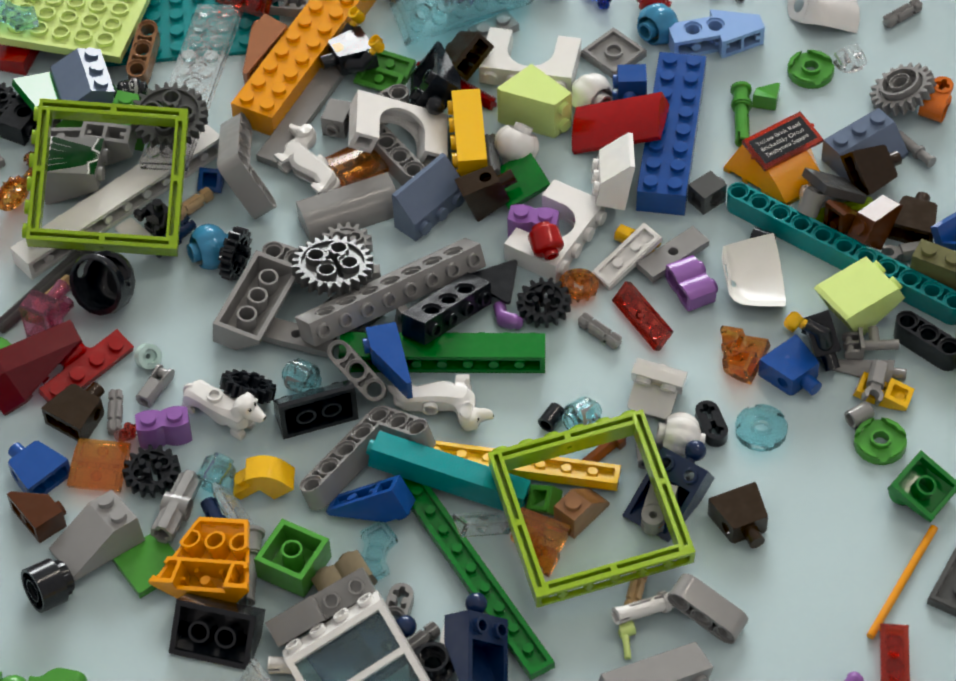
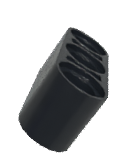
(926, 340)

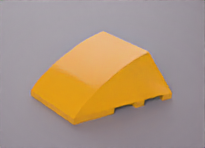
(779, 182)
(209, 561)

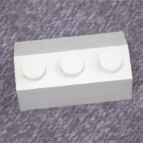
(613, 173)

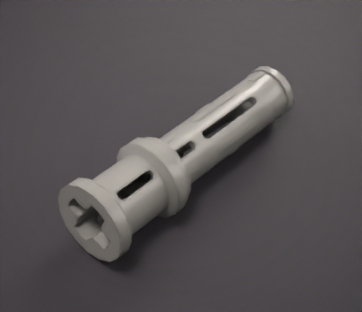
(256, 535)

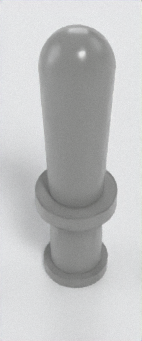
(918, 151)

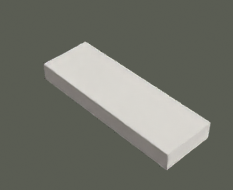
(626, 256)

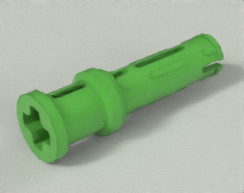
(741, 106)

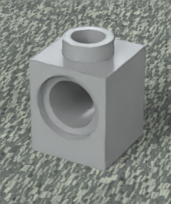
(336, 118)

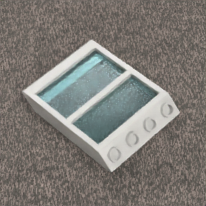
(355, 646)

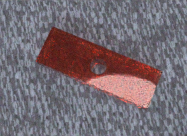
(642, 316)

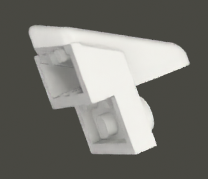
(655, 388)

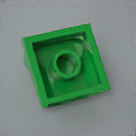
(923, 487)

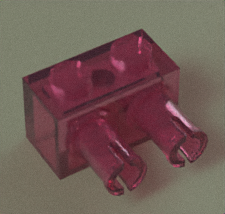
(47, 310)

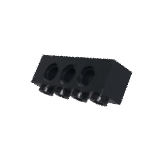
(446, 308)

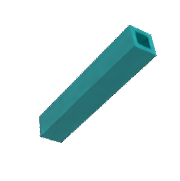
(440, 470)

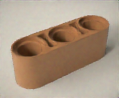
(143, 44)

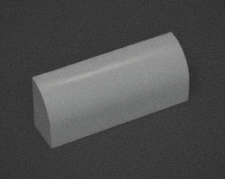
(358, 203)

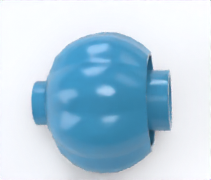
(655, 21)
(206, 245)

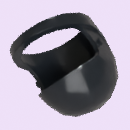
(105, 283)

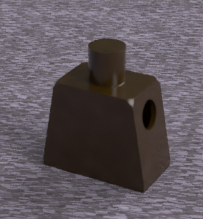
(468, 52)
(871, 167)
(485, 190)
(914, 219)
(75, 410)
(740, 514)

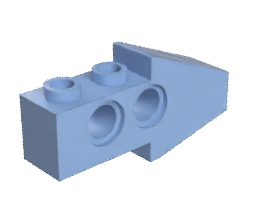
(721, 32)

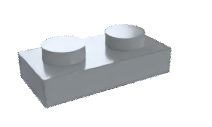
(502, 20)

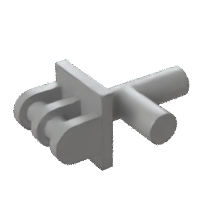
(856, 345)

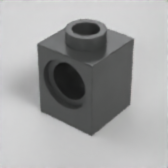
(707, 192)

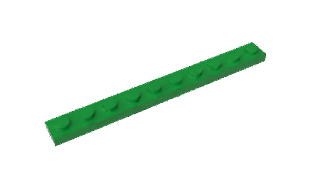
(478, 578)

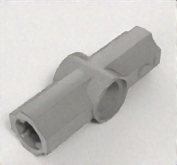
(176, 506)

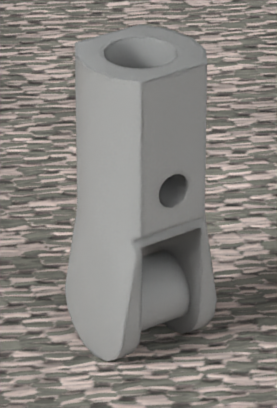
(154, 386)

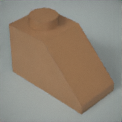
(579, 509)

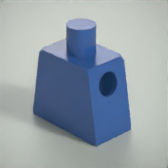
(791, 367)
(37, 467)

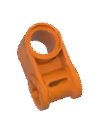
(940, 100)

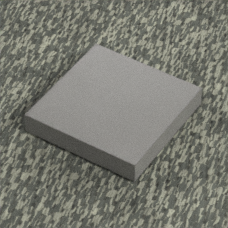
(613, 50)

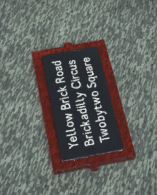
(782, 141)

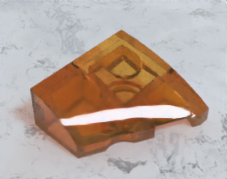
(742, 353)
(547, 538)

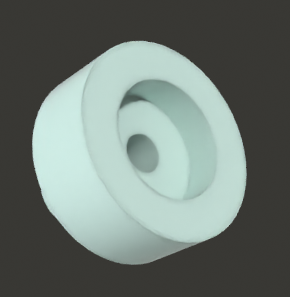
(147, 356)

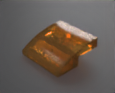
(356, 165)
(98, 465)

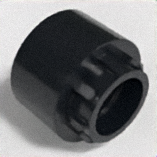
(47, 584)
(436, 661)

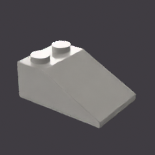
(97, 535)

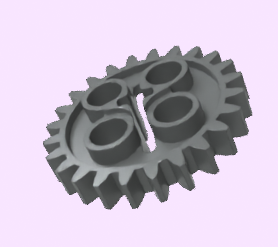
(174, 98)
(345, 269)

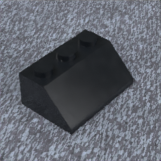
(316, 409)
(216, 630)

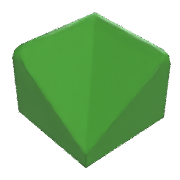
(766, 96)
(543, 498)

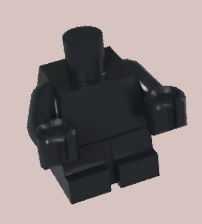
(156, 217)

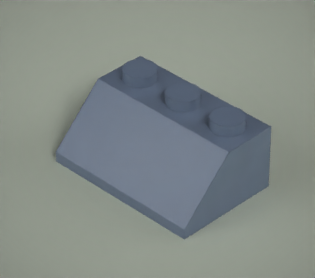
(83, 77)
(866, 132)
(426, 198)

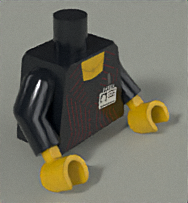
(352, 48)
(820, 334)

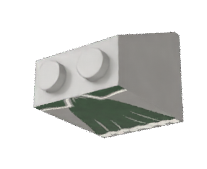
(74, 167)

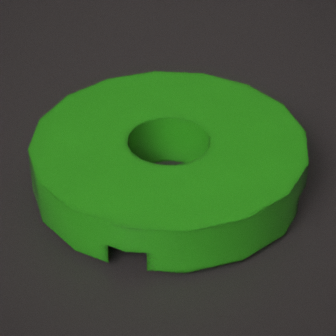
(810, 78)
(880, 453)

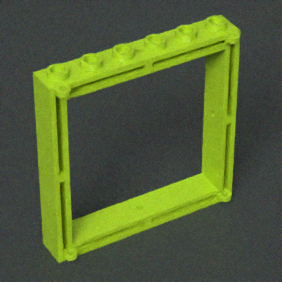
(106, 113)
(569, 441)

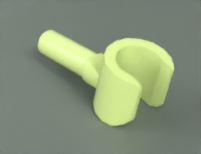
(625, 630)

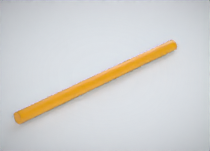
(902, 581)

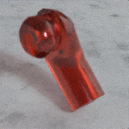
(127, 433)

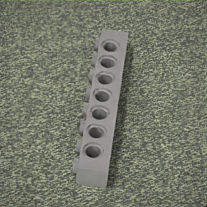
(390, 292)

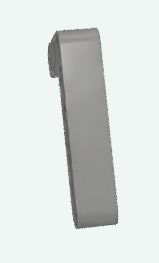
(397, 156)
(235, 166)
(350, 455)

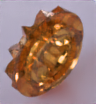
(16, 196)
(581, 277)

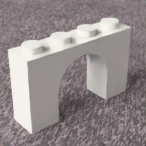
(500, 67)
(371, 110)
(576, 209)

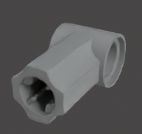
(810, 200)

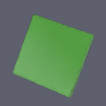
(142, 562)

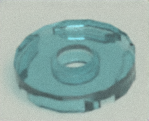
(757, 439)

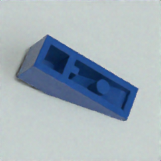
(388, 355)
(375, 502)

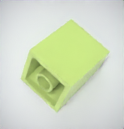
(536, 102)
(860, 294)

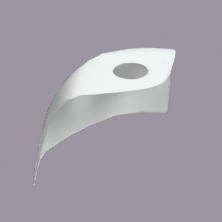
(829, 13)
(756, 271)

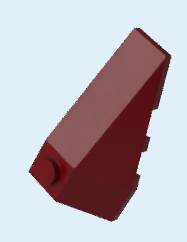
(31, 361)

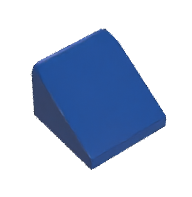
(210, 178)

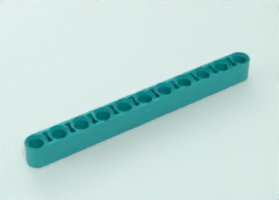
(838, 248)

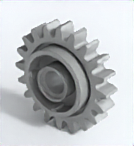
(903, 89)

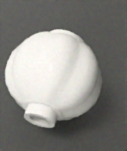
(590, 90)
(515, 142)
(678, 432)

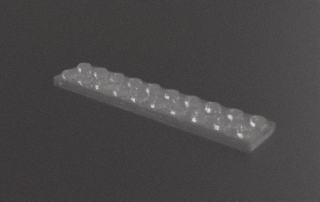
(198, 67)

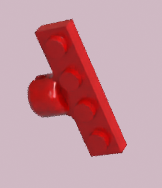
(88, 364)

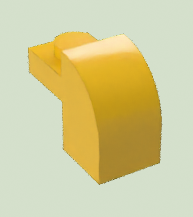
(264, 474)

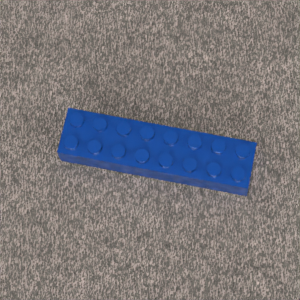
(669, 161)

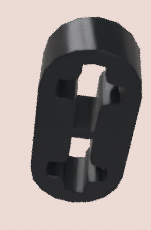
(716, 422)

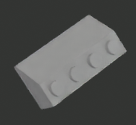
(253, 302)

